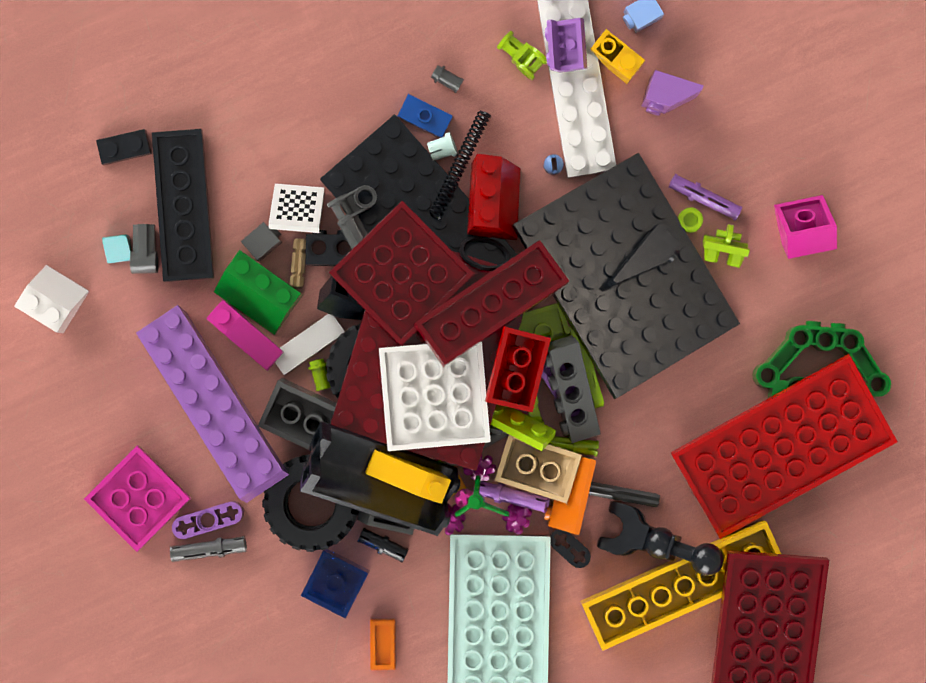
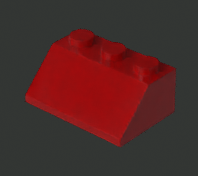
(493, 197)
(517, 369)

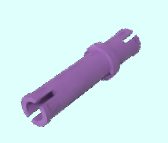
(731, 210)
(513, 496)

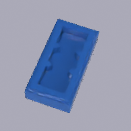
(424, 116)

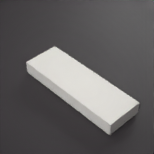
(309, 343)

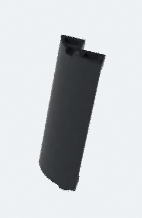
(338, 475)

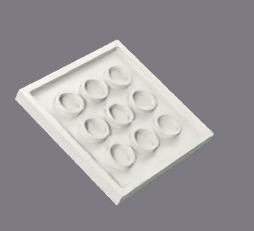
(432, 402)

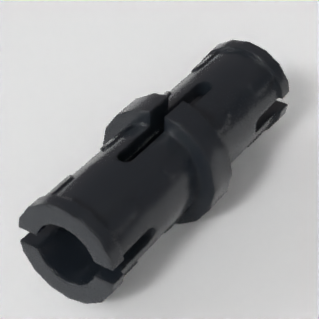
(383, 545)

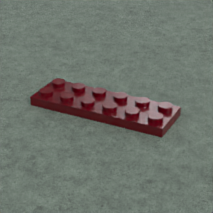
(491, 303)

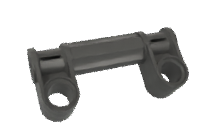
(350, 223)

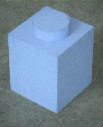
(642, 14)

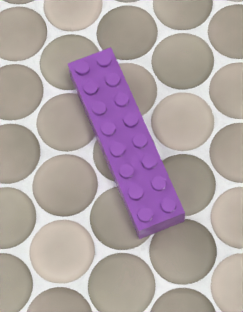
(212, 404)

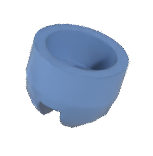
(548, 164)

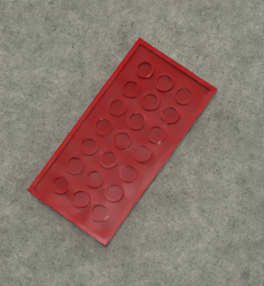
(784, 446)

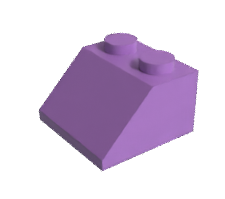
(668, 92)

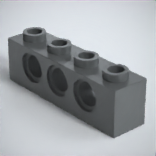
(585, 423)

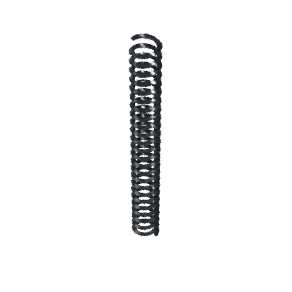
(485, 118)

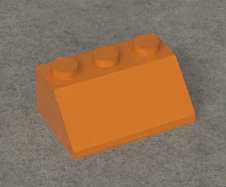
(570, 516)

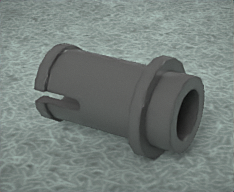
(447, 78)

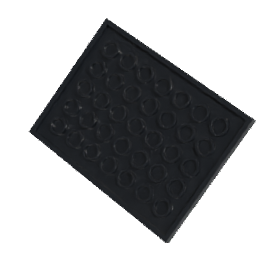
(643, 321)

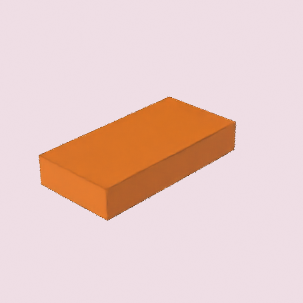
(382, 644)

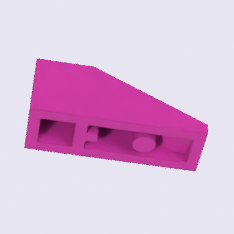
(244, 334)

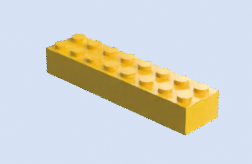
(666, 590)

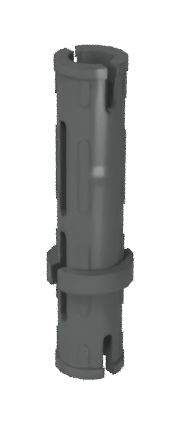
(218, 547)

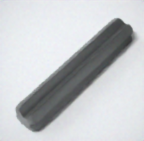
(624, 494)

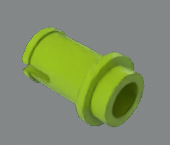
(319, 373)

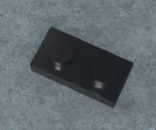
(123, 147)

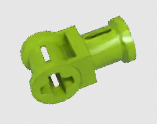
(522, 55)

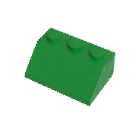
(257, 292)

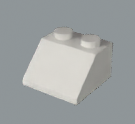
(52, 299)

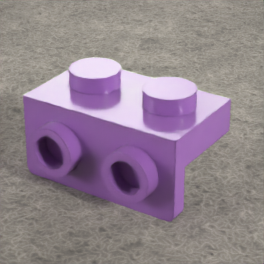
(566, 45)

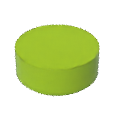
(690, 219)

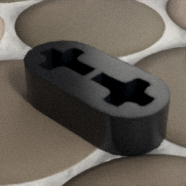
(565, 552)

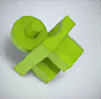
(715, 245)

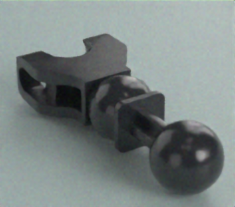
(658, 542)

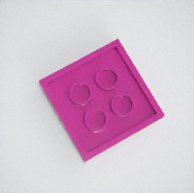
(137, 498)

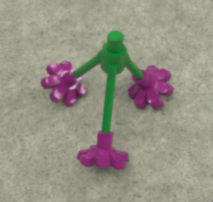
(514, 515)

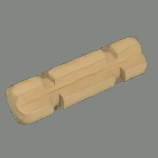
(298, 263)

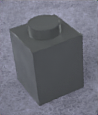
(262, 241)

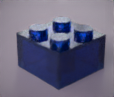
(335, 583)

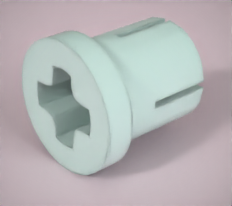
(442, 147)

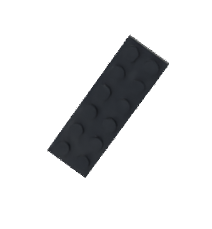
(182, 205)

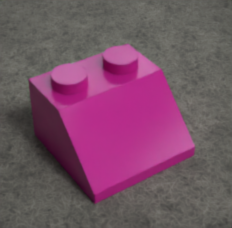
(806, 226)

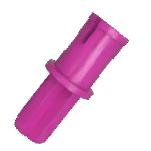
(462, 497)

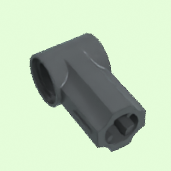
(144, 254)

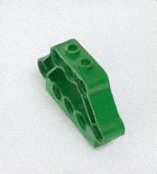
(789, 350)

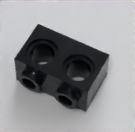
(330, 256)

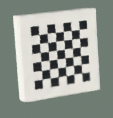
(296, 208)

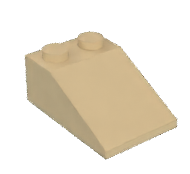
(540, 472)

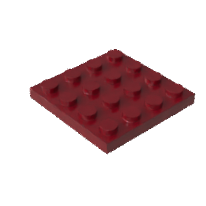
(401, 272)

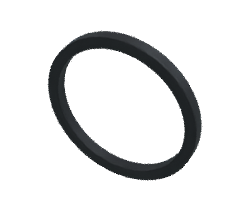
(483, 239)

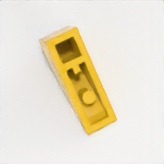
(408, 476)

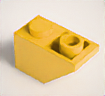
(617, 56)

